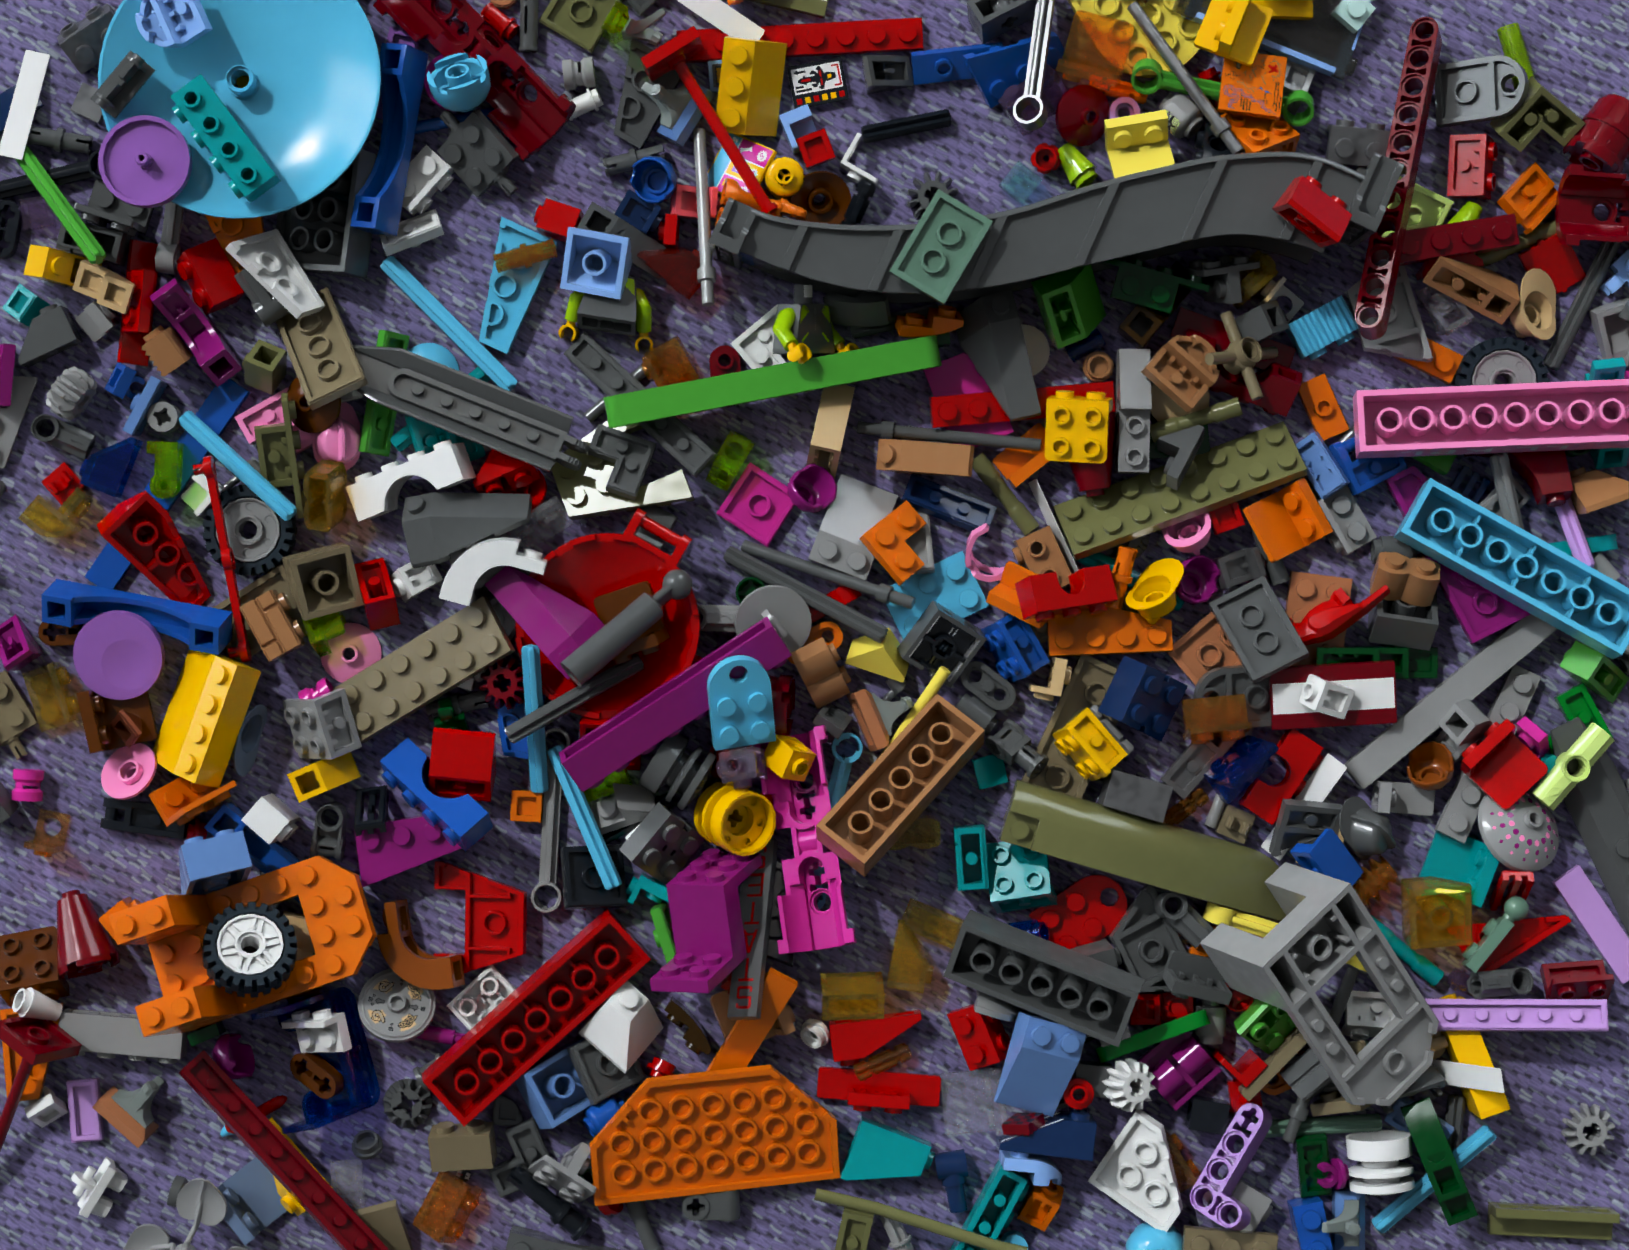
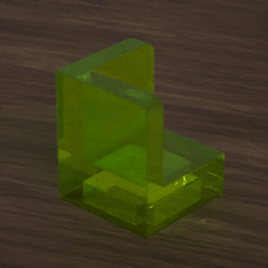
(323, 629)

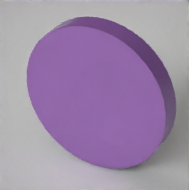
(145, 161)
(119, 655)

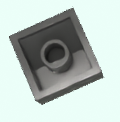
(1403, 624)

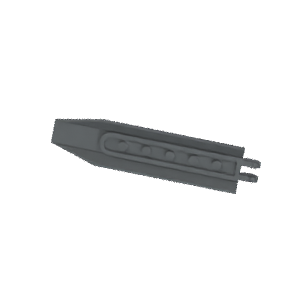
(468, 407)
(1601, 816)

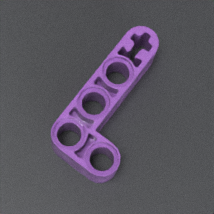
(1236, 1164)

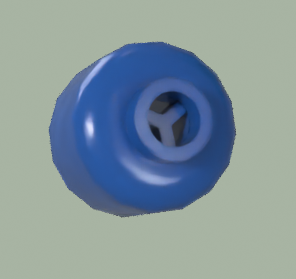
(599, 1114)

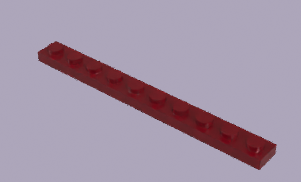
(278, 1155)

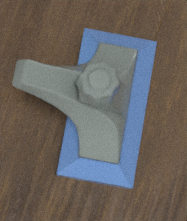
(677, 110)
(1347, 1220)

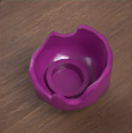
(812, 488)
(1198, 580)
(234, 1057)

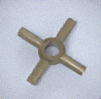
(1241, 355)

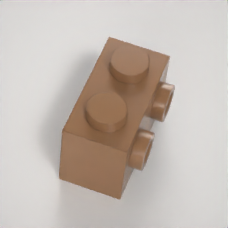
(1042, 554)

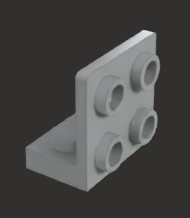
(322, 725)

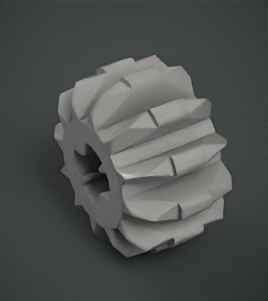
(71, 393)
(1588, 1117)

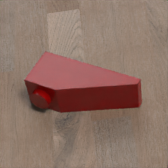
(861, 1037)

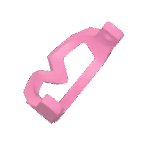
(974, 564)

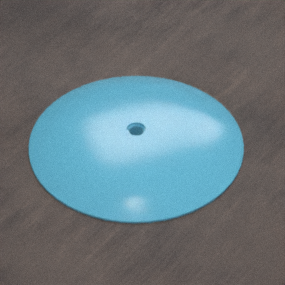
(305, 98)

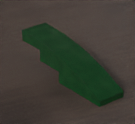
(1408, 661)

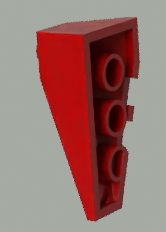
(151, 542)

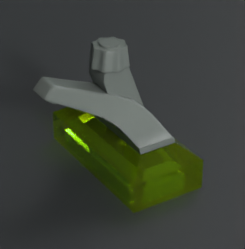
(621, 27)

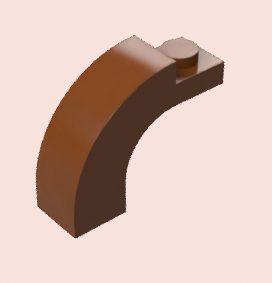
(409, 959)

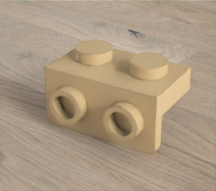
(1058, 675)

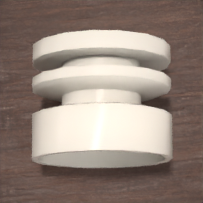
(1380, 1166)

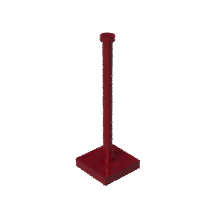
(37, 1043)

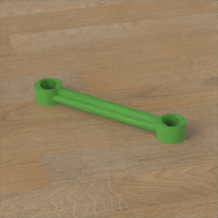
(1168, 81)

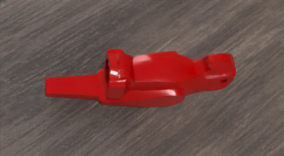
(1335, 616)

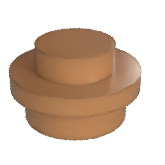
(1098, 366)

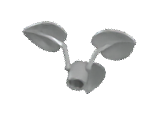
(196, 1201)

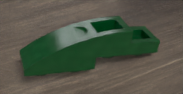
(1438, 1161)

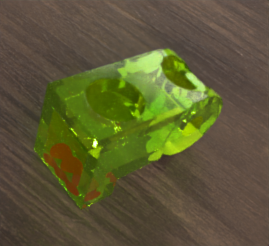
(730, 460)
(168, 468)

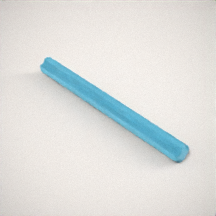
(448, 323)

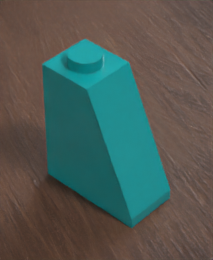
(885, 1153)

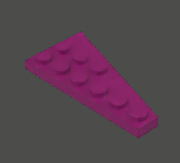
(1474, 606)

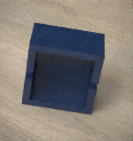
(1142, 698)

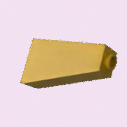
(1470, 1048)

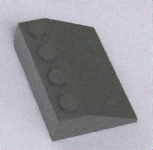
(321, 228)

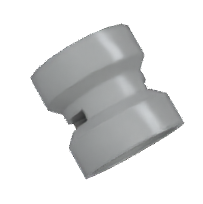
(579, 73)

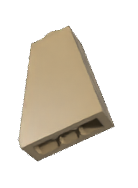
(830, 427)

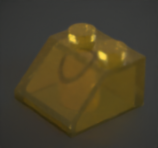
(1436, 912)

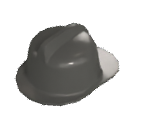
(1365, 829)

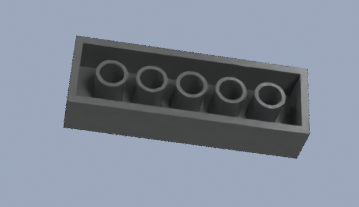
(1043, 977)

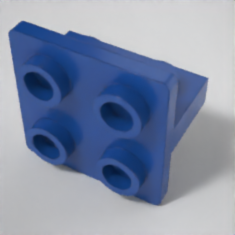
(1014, 648)

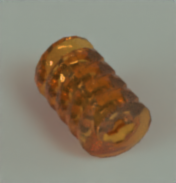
(1375, 880)

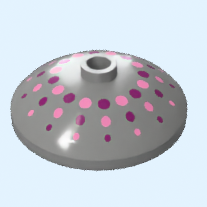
(1521, 836)

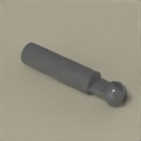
(625, 628)

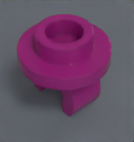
(1337, 1175)

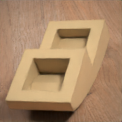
(104, 285)

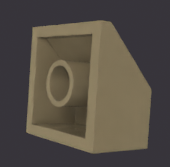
(323, 580)

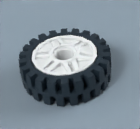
(249, 971)

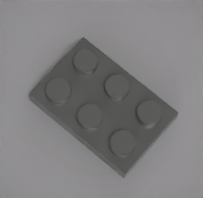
(1258, 629)

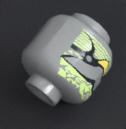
(1182, 114)

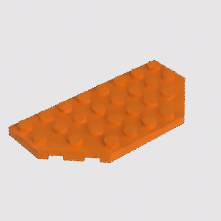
(713, 1137)

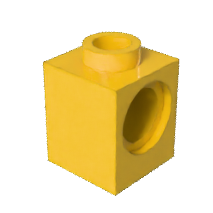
(789, 758)

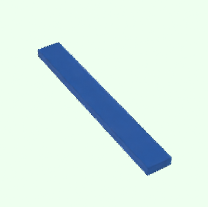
(217, 414)

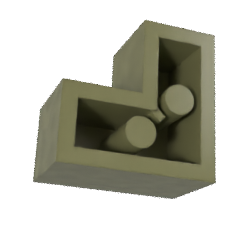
(1538, 112)

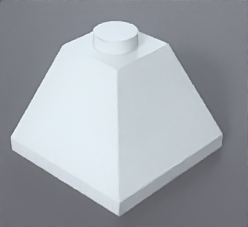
(623, 1026)

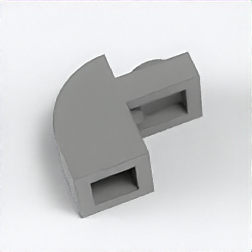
(1462, 727)

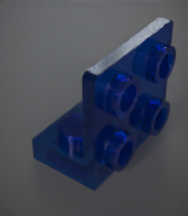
(1240, 767)

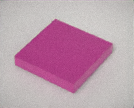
(757, 504)

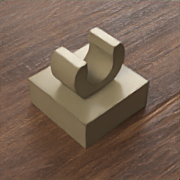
(1235, 823)

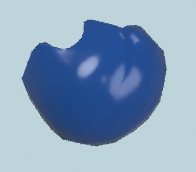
(653, 179)

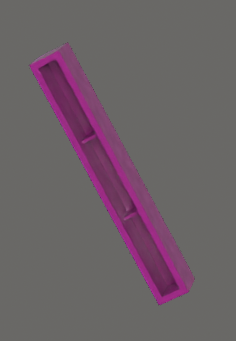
(665, 709)

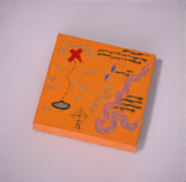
(1253, 89)

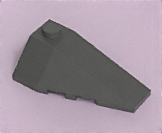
(998, 350)
(448, 521)

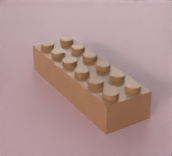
(900, 784)

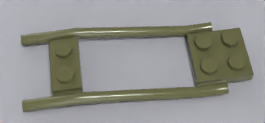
(859, 1216)

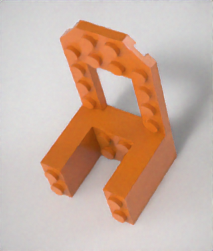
(177, 925)

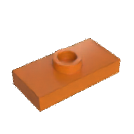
(1322, 407)

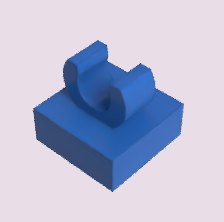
(121, 379)

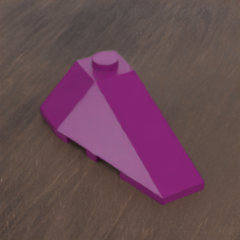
(545, 615)

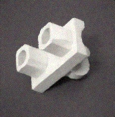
(92, 1199)

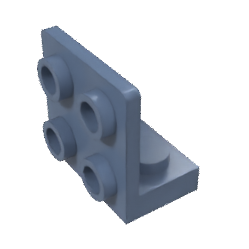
(251, 1200)

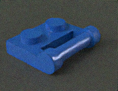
(1367, 471)

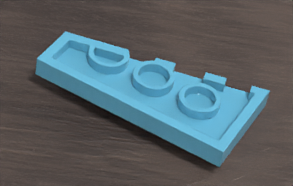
(511, 290)

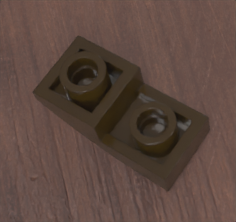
(695, 1035)

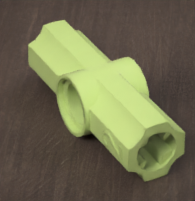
(1586, 751)

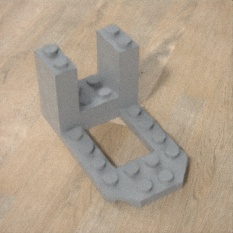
(1301, 953)

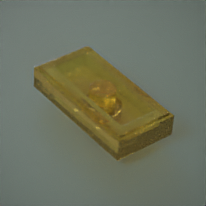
(932, 923)

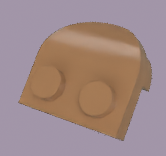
(1182, 370)

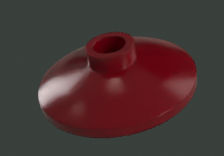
(1072, 115)

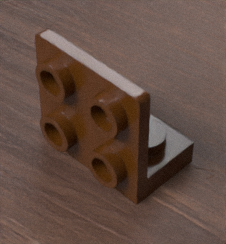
(99, 712)

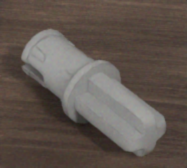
(897, 1234)

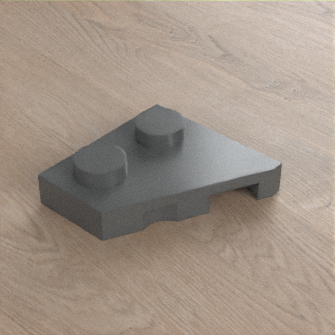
(1302, 823)

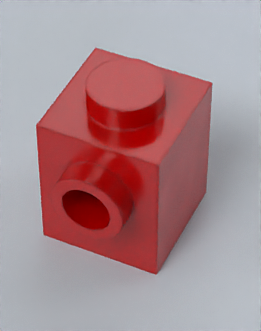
(555, 218)

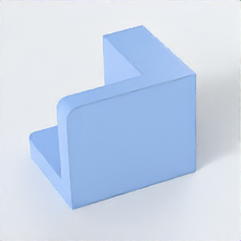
(797, 124)

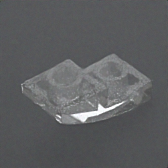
(348, 1182)

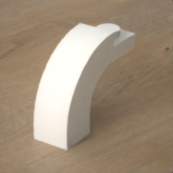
(465, 572)

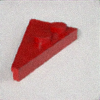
(1519, 939)

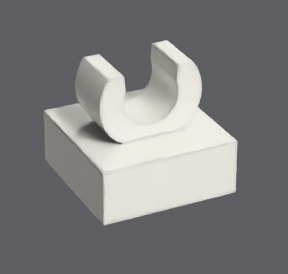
(46, 1109)

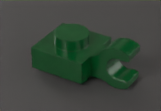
(448, 718)

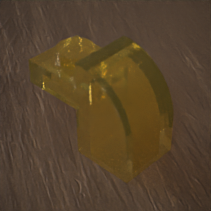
(57, 522)

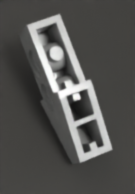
(1133, 409)

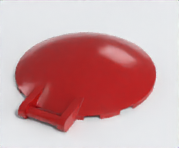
(606, 563)

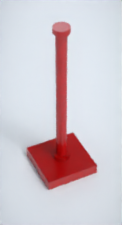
(673, 56)

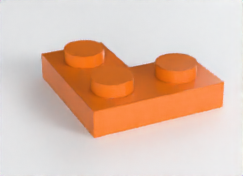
(889, 544)

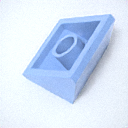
(596, 263)

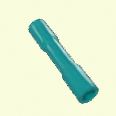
(1417, 962)

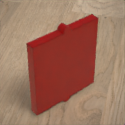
(1556, 260)

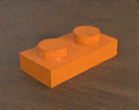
(1443, 365)

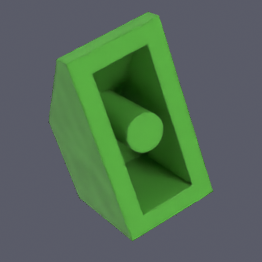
(1594, 671)

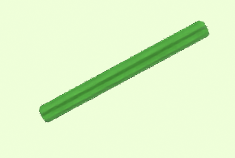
(61, 207)

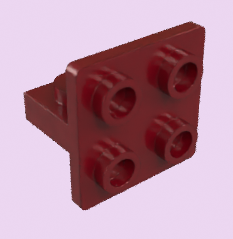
(1576, 980)

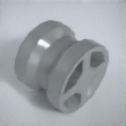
(169, 419)

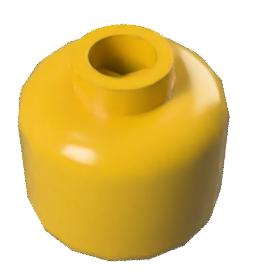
(783, 188)

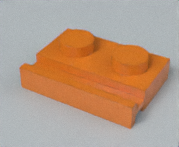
(1530, 197)

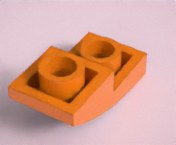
(938, 321)

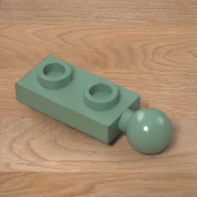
(1495, 930)

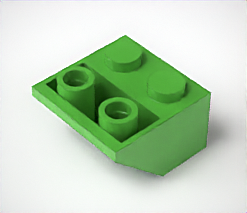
(1069, 304)
(1264, 1025)

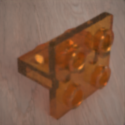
(1215, 718)

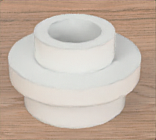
(815, 1033)

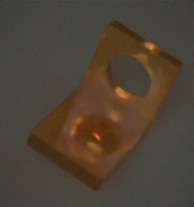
(43, 843)

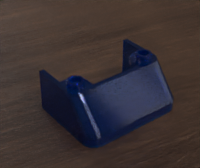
(356, 1065)

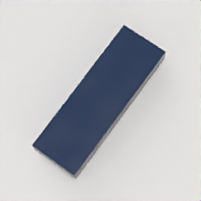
(947, 504)

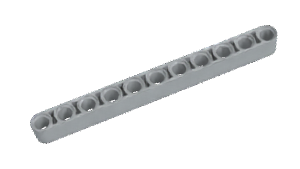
(1462, 684)

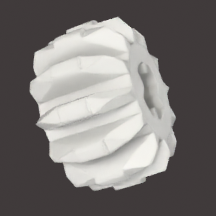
(1129, 1084)

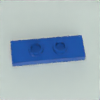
(944, 63)

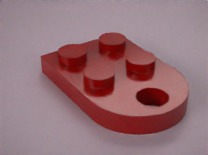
(1081, 914)

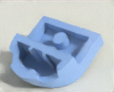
(172, 22)
(1039, 1167)

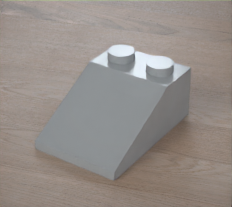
(847, 518)

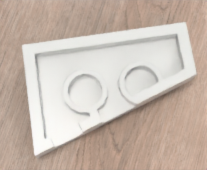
(278, 271)

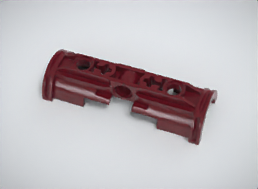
(522, 121)
(1576, 201)

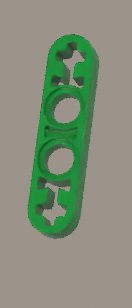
(1154, 1035)

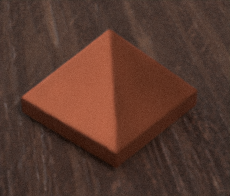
(127, 727)

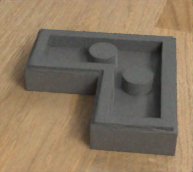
(630, 455)
(527, 1146)

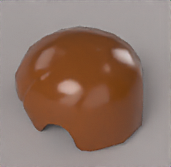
(1430, 766)

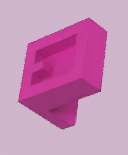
(1532, 737)

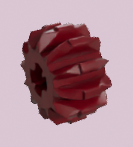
(499, 673)

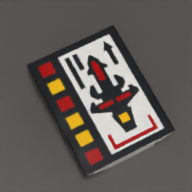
(818, 82)

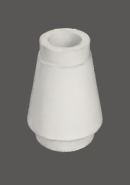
(35, 1005)

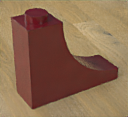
(1545, 474)

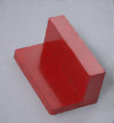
(1246, 1068)

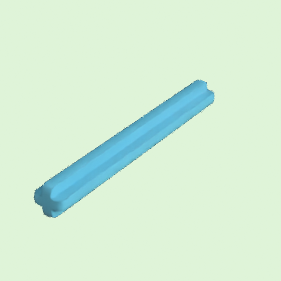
(237, 465)
(533, 700)
(586, 823)
(1410, 1199)

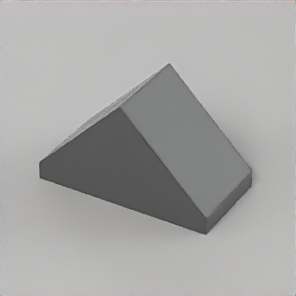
(886, 73)

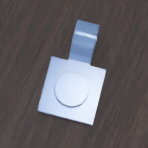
(1621, 275)

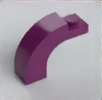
(197, 331)

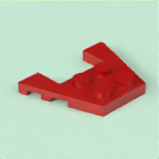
(492, 916)

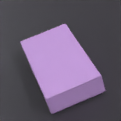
(85, 1122)

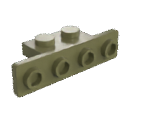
(278, 455)

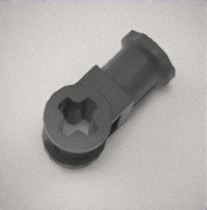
(1014, 747)

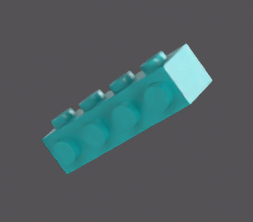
(224, 138)
(994, 1205)

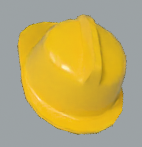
(1156, 589)

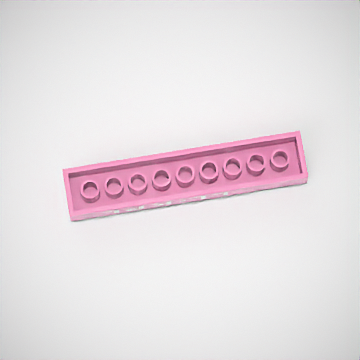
(1491, 418)

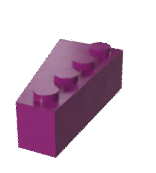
(402, 847)

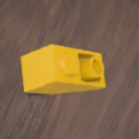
(52, 265)
(323, 776)

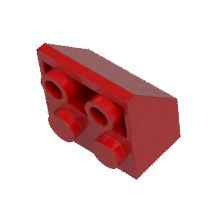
(462, 763)

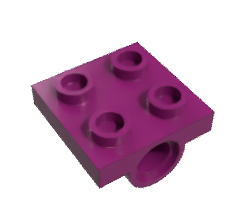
(1179, 1068)

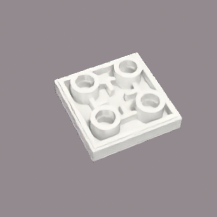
(481, 996)

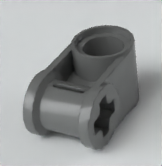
(329, 838)
(713, 1206)

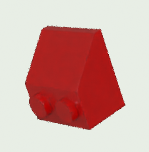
(1313, 211)

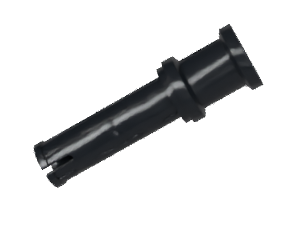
(560, 1211)

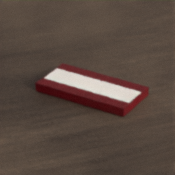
(1371, 704)

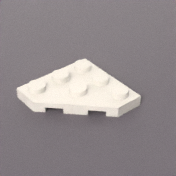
(1141, 1172)

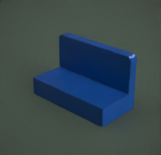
(1328, 857)

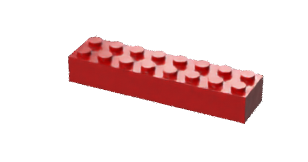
(535, 1017)

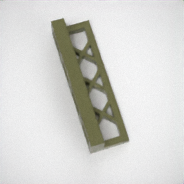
(1551, 1220)

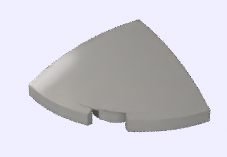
(995, 1007)

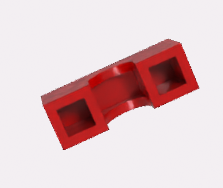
(1043, 597)
(1299, 757)

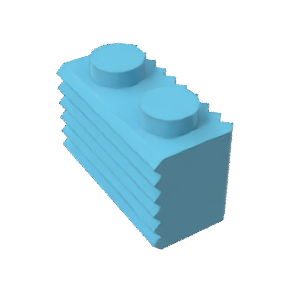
(1321, 328)

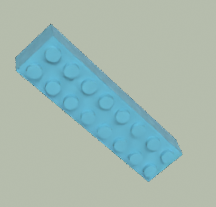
(1518, 567)

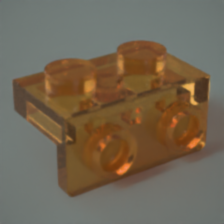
(669, 364)

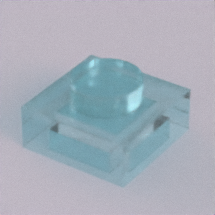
(1020, 182)

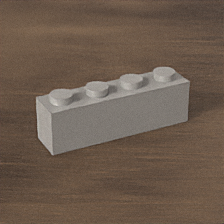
(120, 1034)

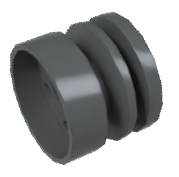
(677, 770)

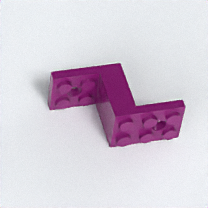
(706, 922)

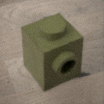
(265, 366)

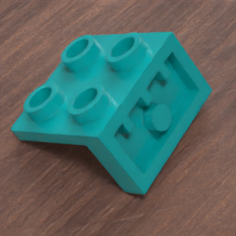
(1461, 863)
(1018, 878)

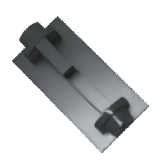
(123, 84)

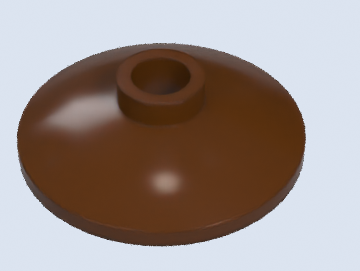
(835, 200)
(316, 420)

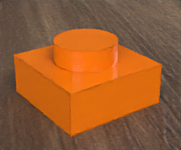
(526, 806)

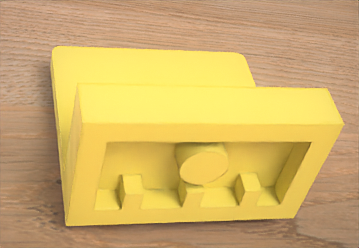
(1138, 143)

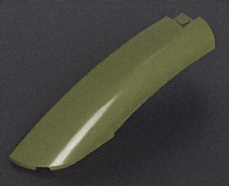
(1140, 849)

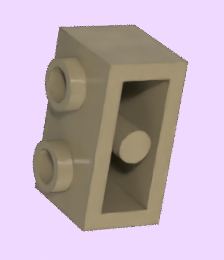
(462, 1147)

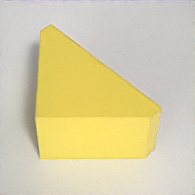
(878, 657)

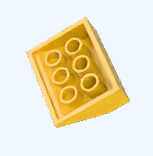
(205, 717)

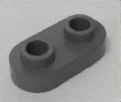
(987, 685)

